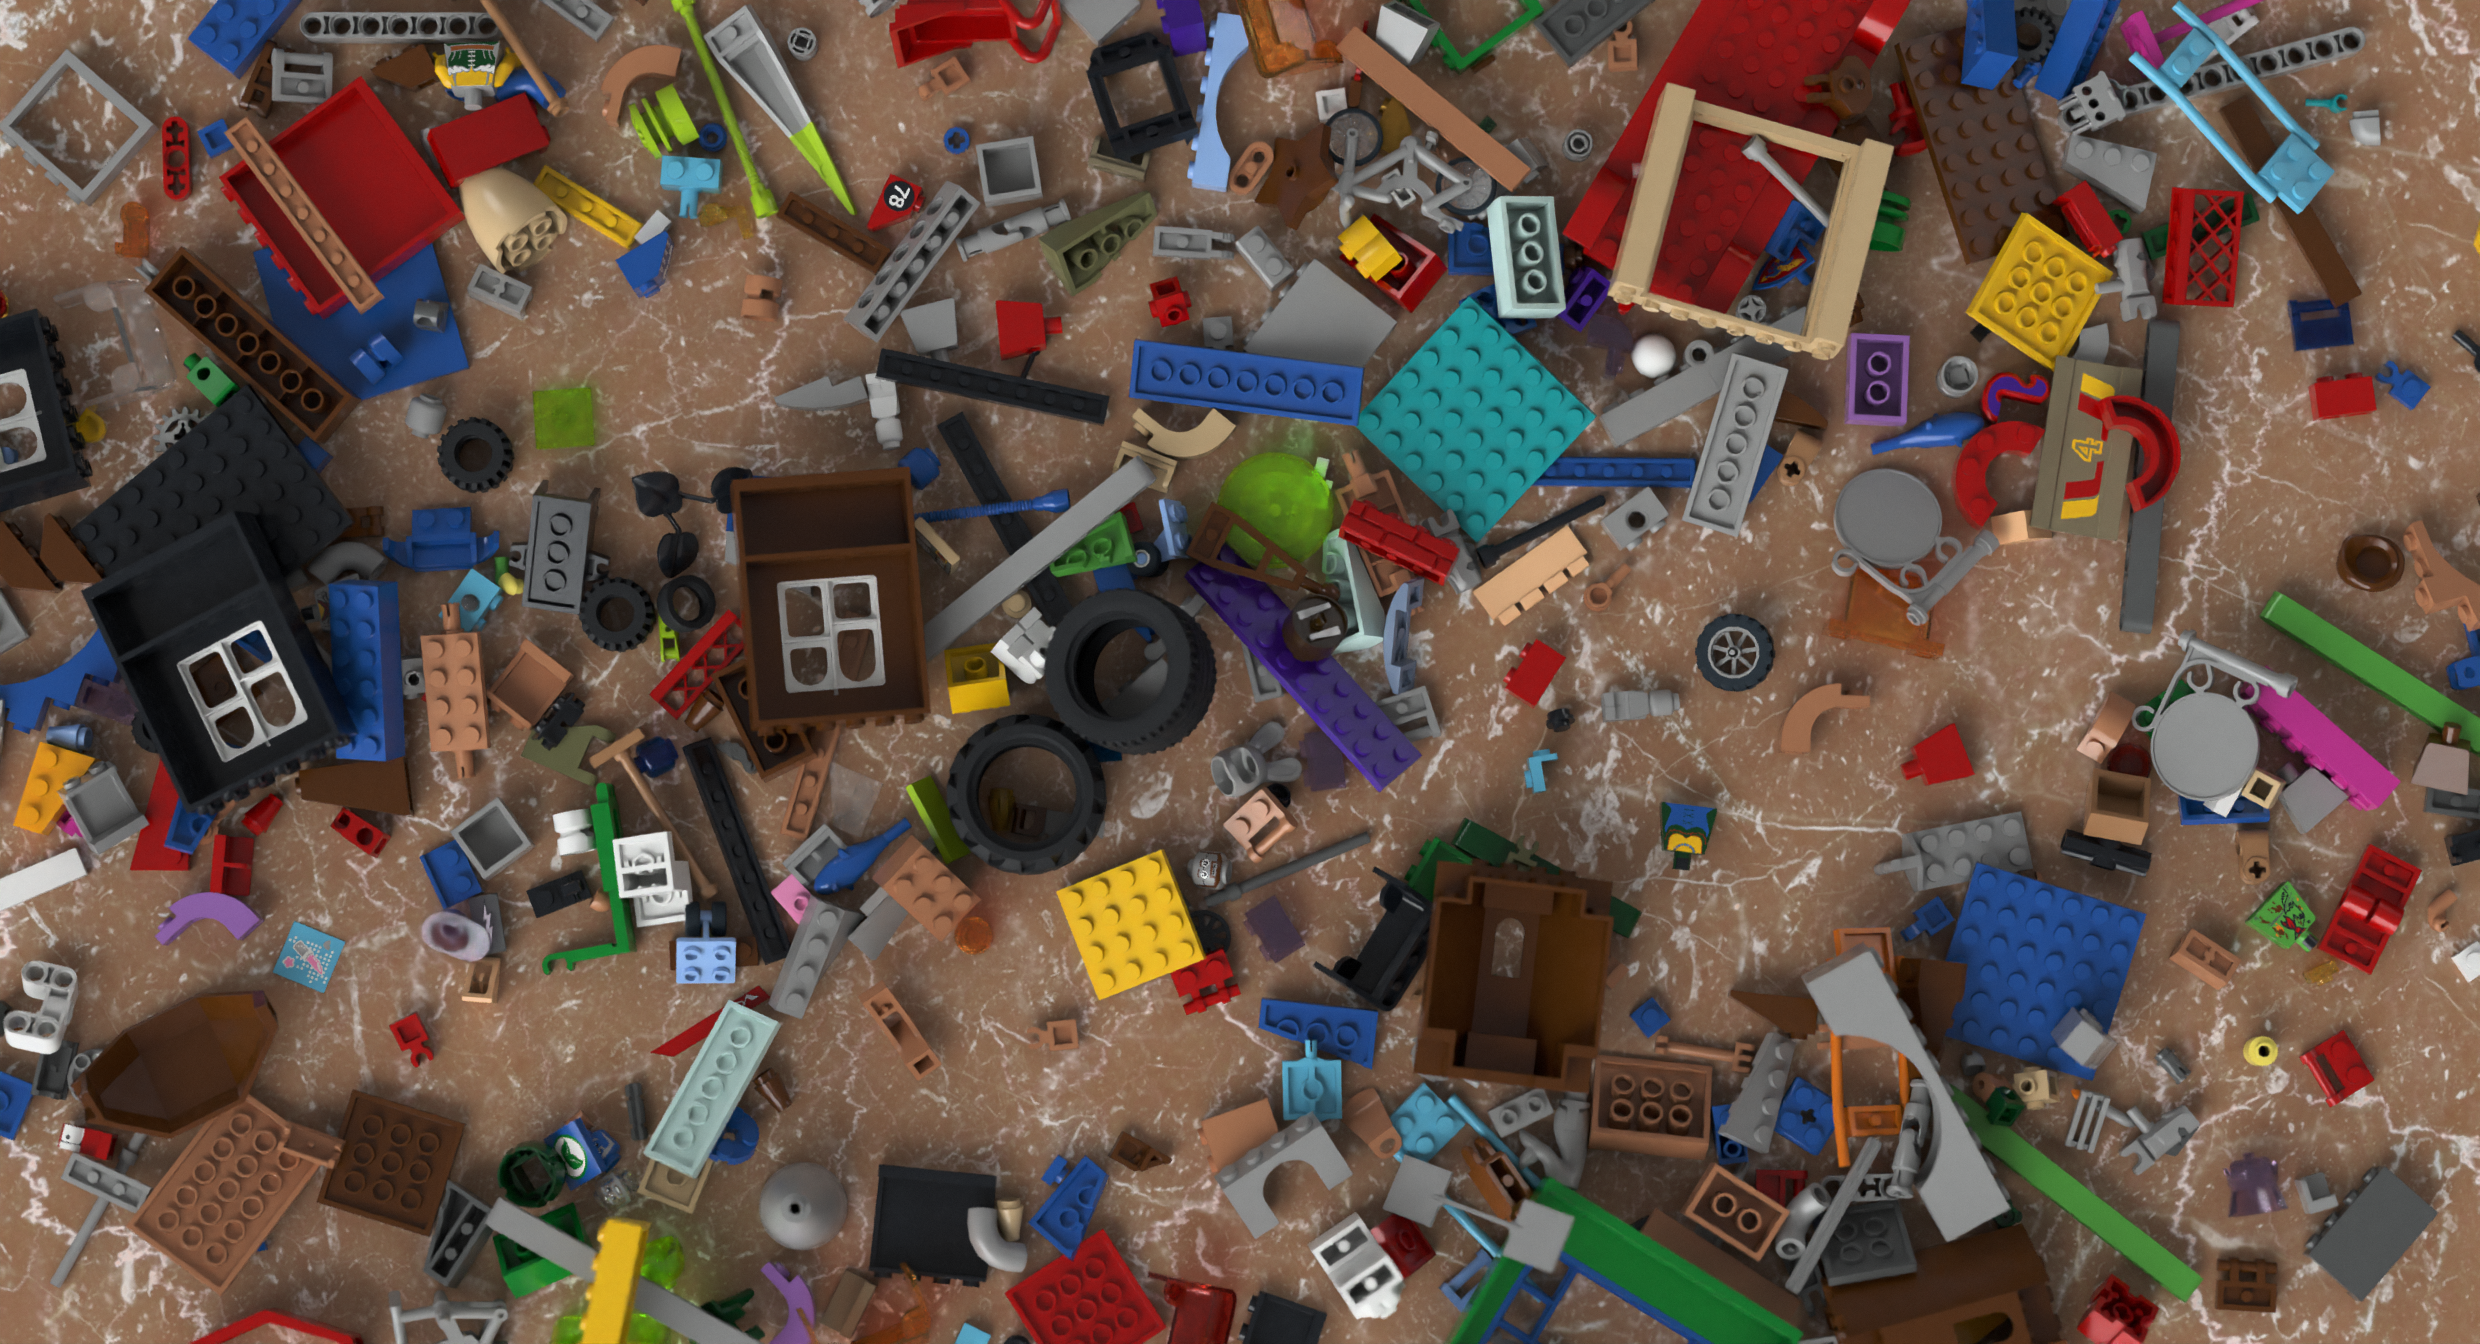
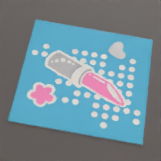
(309, 957)

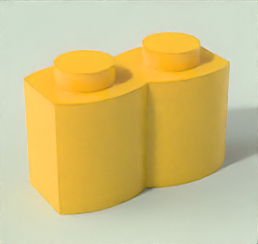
(1369, 248)

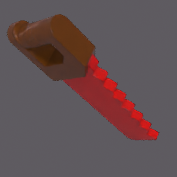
(1356, 82)

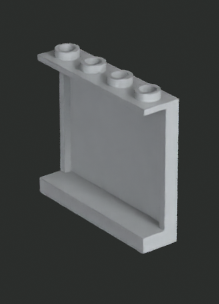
(1321, 321)

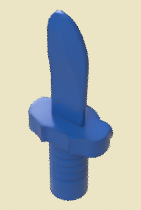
(2029, 70)

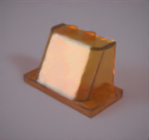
(1880, 617)

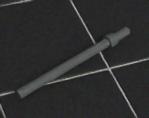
(1234, 891)

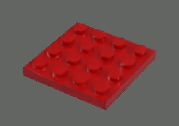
(1086, 1299)

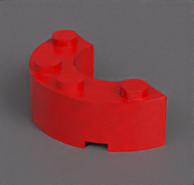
(2156, 438)
(1973, 460)

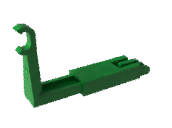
(606, 828)

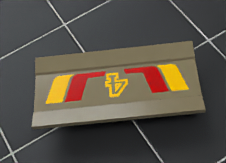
(2081, 461)

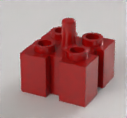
(2116, 1314)

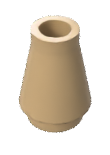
(1009, 1217)

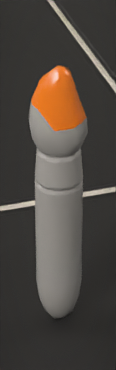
(2111, 1113)

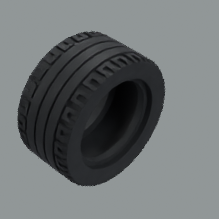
(1073, 660)

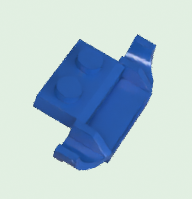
(441, 542)

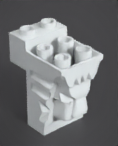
(1359, 1268)

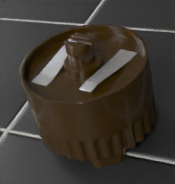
(1314, 628)

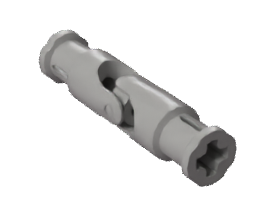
(1033, 221)
(1908, 1154)

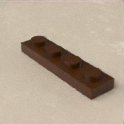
(833, 233)

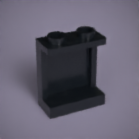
(1281, 1322)

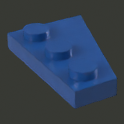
(1070, 1208)

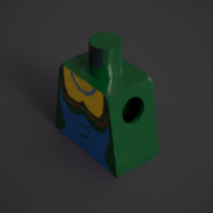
(1685, 831)

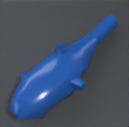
(1935, 432)
(855, 860)

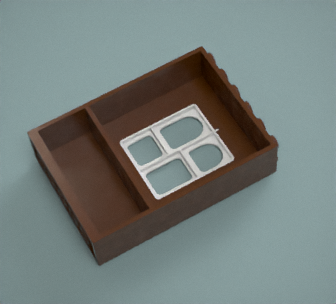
(825, 535)

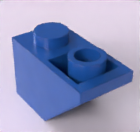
(1726, 1149)

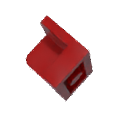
(232, 865)

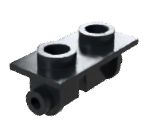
(563, 710)

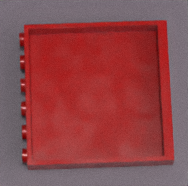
(361, 181)

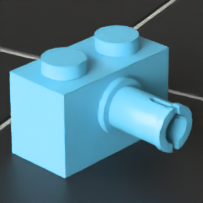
(691, 178)

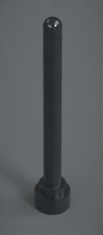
(1490, 554)

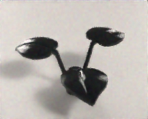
(660, 494)

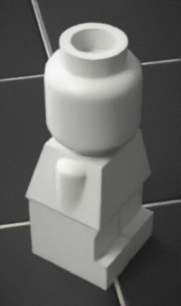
(885, 408)

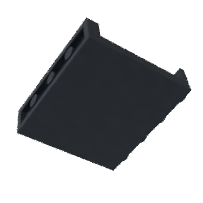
(925, 1221)

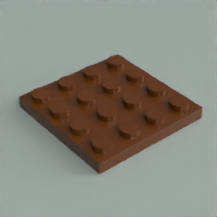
(392, 1163)

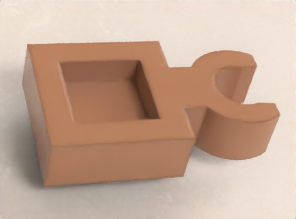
(1623, 51)
(1059, 1035)

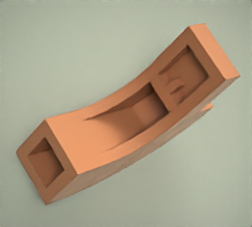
(633, 67)
(1798, 722)
(900, 1030)

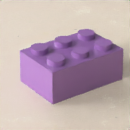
(1876, 379)

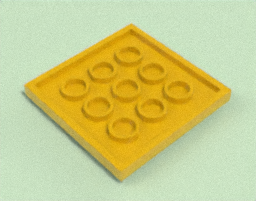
(2038, 292)
(1131, 924)

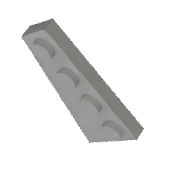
(1757, 1108)

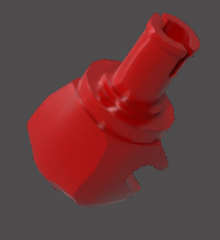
(1906, 121)

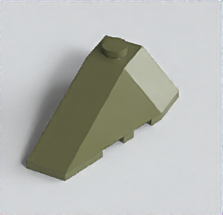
(1089, 242)

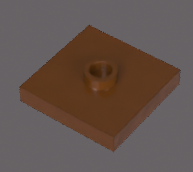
(217, 685)

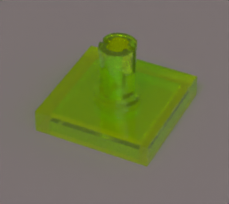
(563, 418)

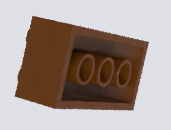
(770, 754)

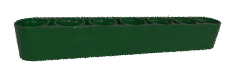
(1494, 848)

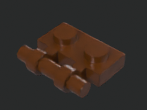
(2246, 1295)

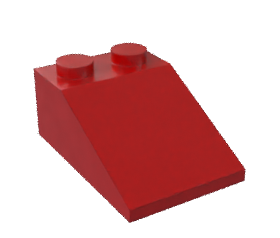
(1411, 277)

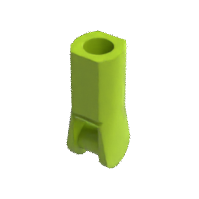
(666, 633)

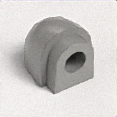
(2366, 127)

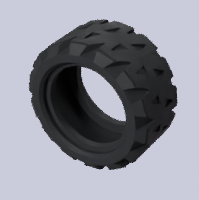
(1013, 733)

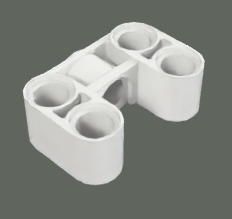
(55, 1010)

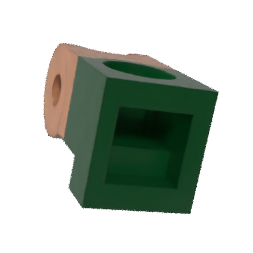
(1999, 1097)

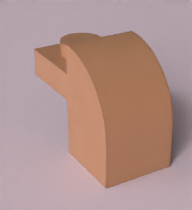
(2106, 727)

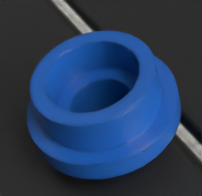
(708, 129)

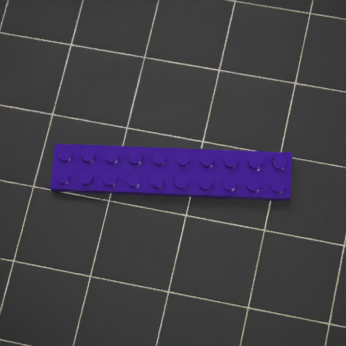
(1318, 687)

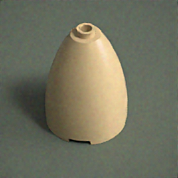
(510, 218)

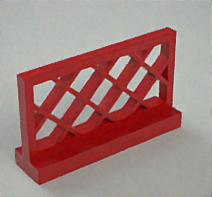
(2180, 250)

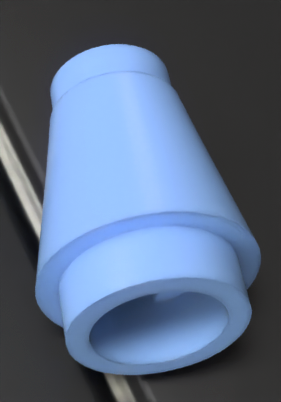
(70, 737)

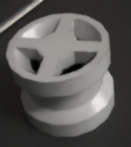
(1750, 305)

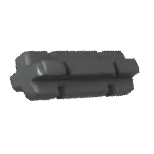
(636, 1111)

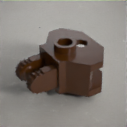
(1842, 88)

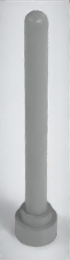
(1756, 150)

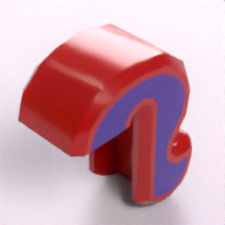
(2011, 387)

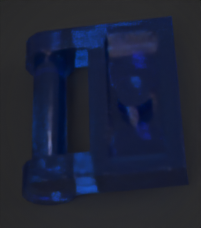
(2319, 332)

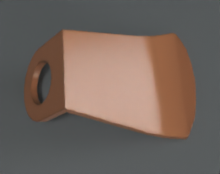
(1370, 1121)

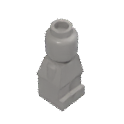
(1638, 704)

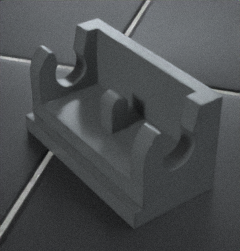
(52, 1071)

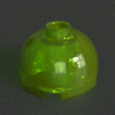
(664, 1261)

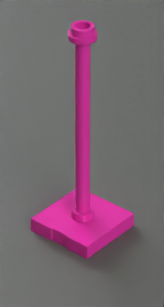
(2141, 38)

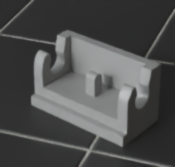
(500, 291)
(814, 855)

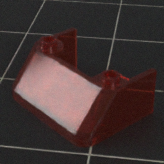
(1201, 1310)

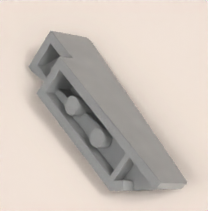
(883, 917)

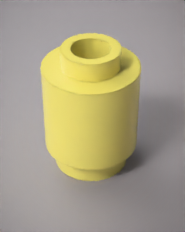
(2251, 1051)

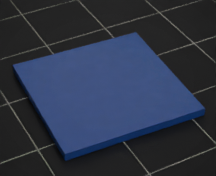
(333, 340)

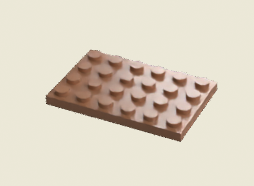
(224, 1195)

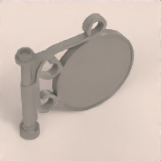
(1894, 523)
(2205, 740)

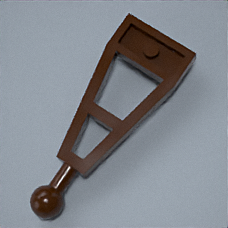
(1212, 534)

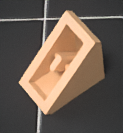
(2016, 528)
(482, 981)

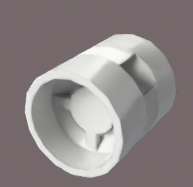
(574, 832)

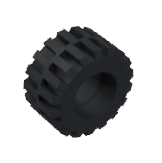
(456, 439)
(594, 603)

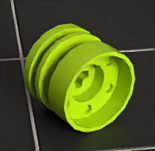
(663, 121)

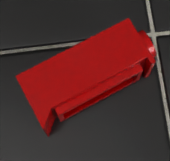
(2089, 220)

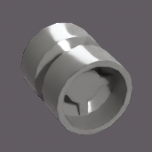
(1956, 377)

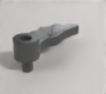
(736, 752)

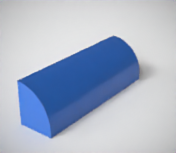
(2075, 46)

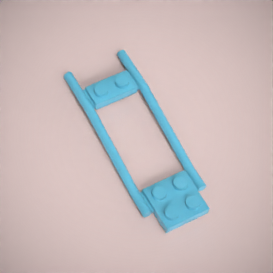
(2293, 169)
(1428, 1124)

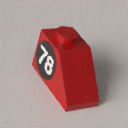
(896, 204)

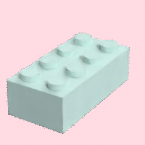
(1526, 257)

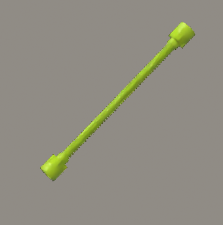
(762, 198)

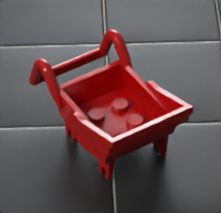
(939, 26)

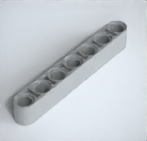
(388, 22)

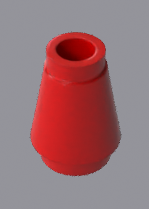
(262, 815)

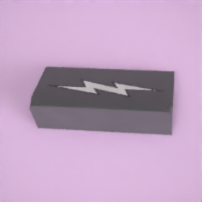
(486, 912)

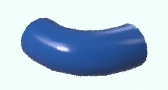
(521, 81)

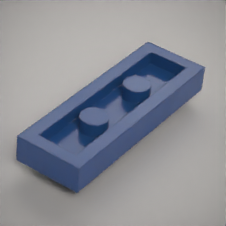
(2242, 811)

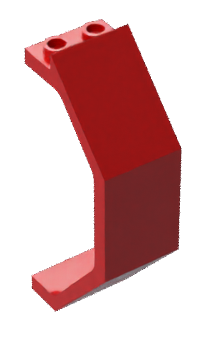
(284, 1319)

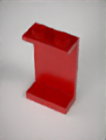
(488, 138)

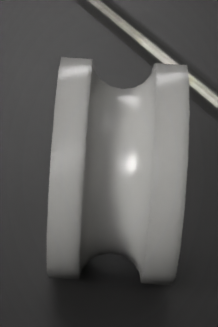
(147, 270)

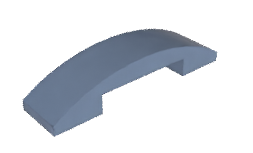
(1398, 667)

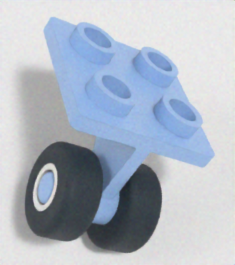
(1170, 545)
(706, 957)

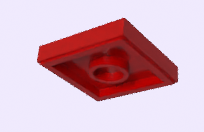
(1403, 1243)

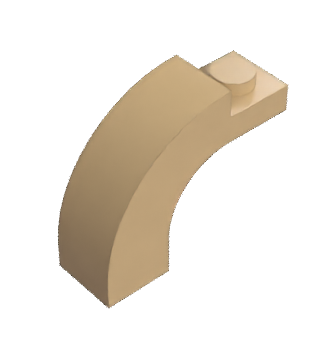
(1185, 445)

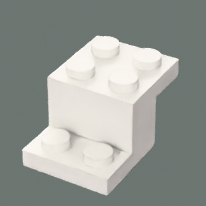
(652, 878)

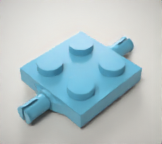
(1312, 1086)

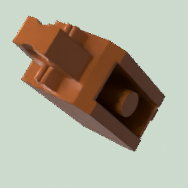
(1496, 1179)

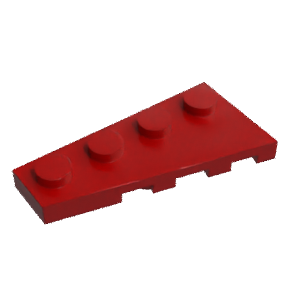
(150, 849)

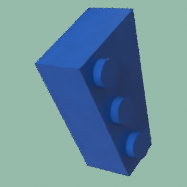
(1989, 42)

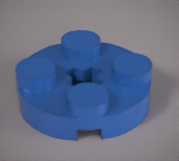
(745, 1140)

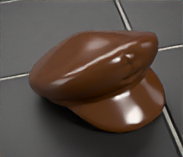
(2370, 562)

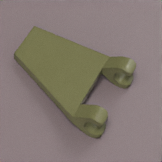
(569, 752)

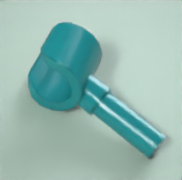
(2328, 103)

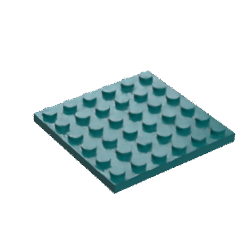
(1474, 418)

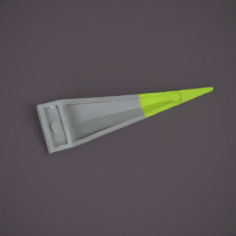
(755, 62)

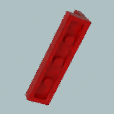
(692, 659)

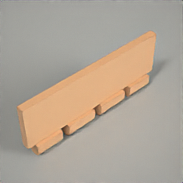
(1525, 576)

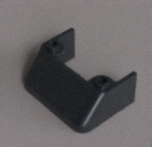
(1392, 951)

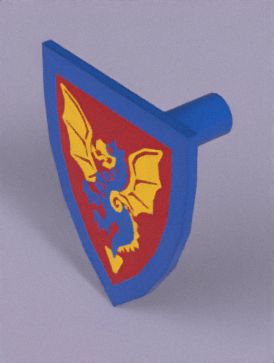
(1779, 273)

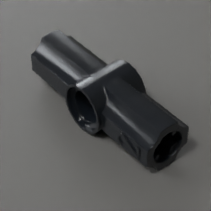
(2105, 853)

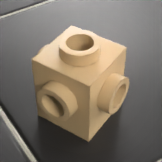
(2036, 1087)

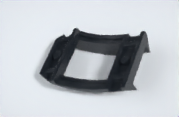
(1153, 131)

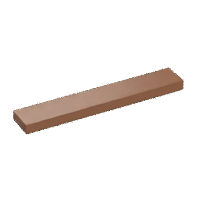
(1719, 1264)

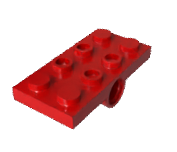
(2369, 909)

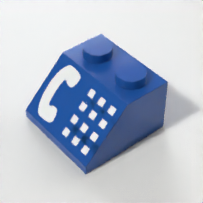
(647, 265)

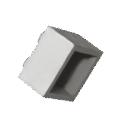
(1009, 171)
(493, 838)

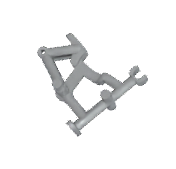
(445, 1314)

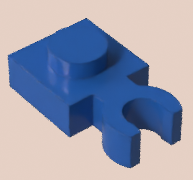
(2406, 388)

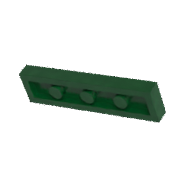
(2156, 238)

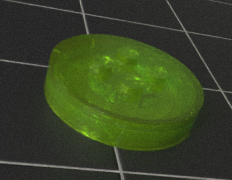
(1283, 501)

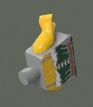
(474, 70)

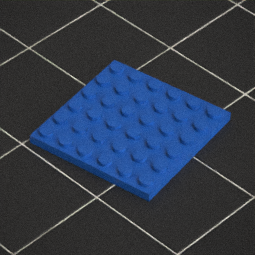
(2034, 958)

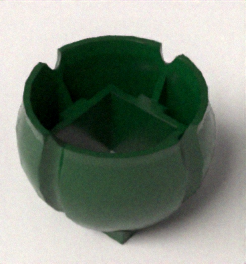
(516, 1182)

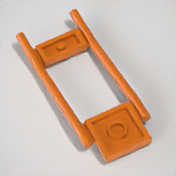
(1865, 1120)

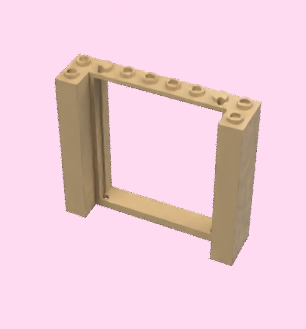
(1843, 245)

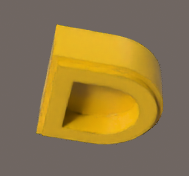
(91, 426)

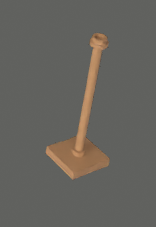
(557, 106)
(621, 752)

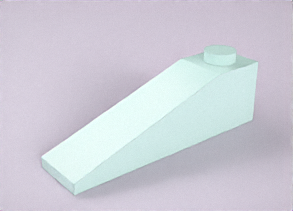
(1357, 595)

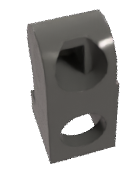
(430, 315)

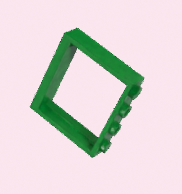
(1451, 56)

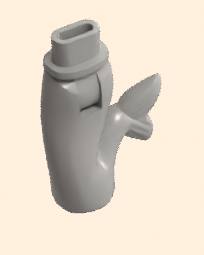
(1572, 1136)

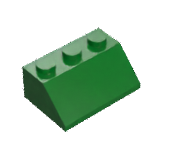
(529, 1271)

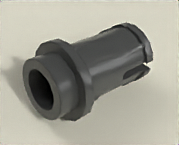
(2172, 1065)

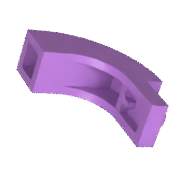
(229, 910)
(797, 1295)

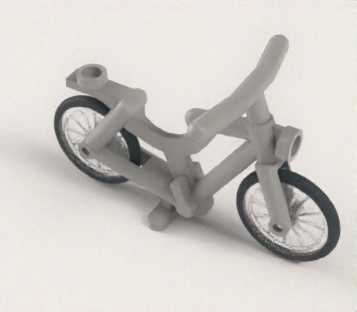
(1357, 140)

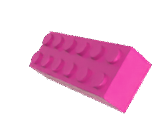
(2322, 746)

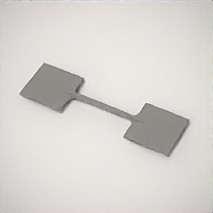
(1534, 1235)

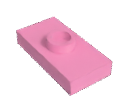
(792, 897)

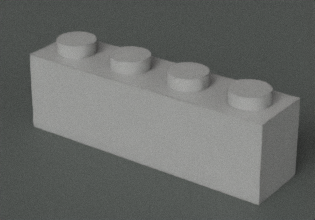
(815, 946)

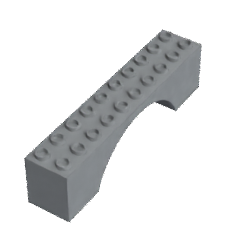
(1955, 1176)

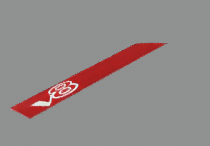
(704, 1027)

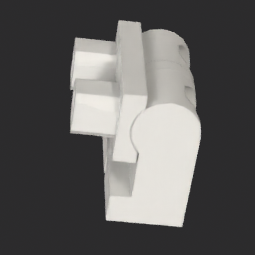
(1025, 647)

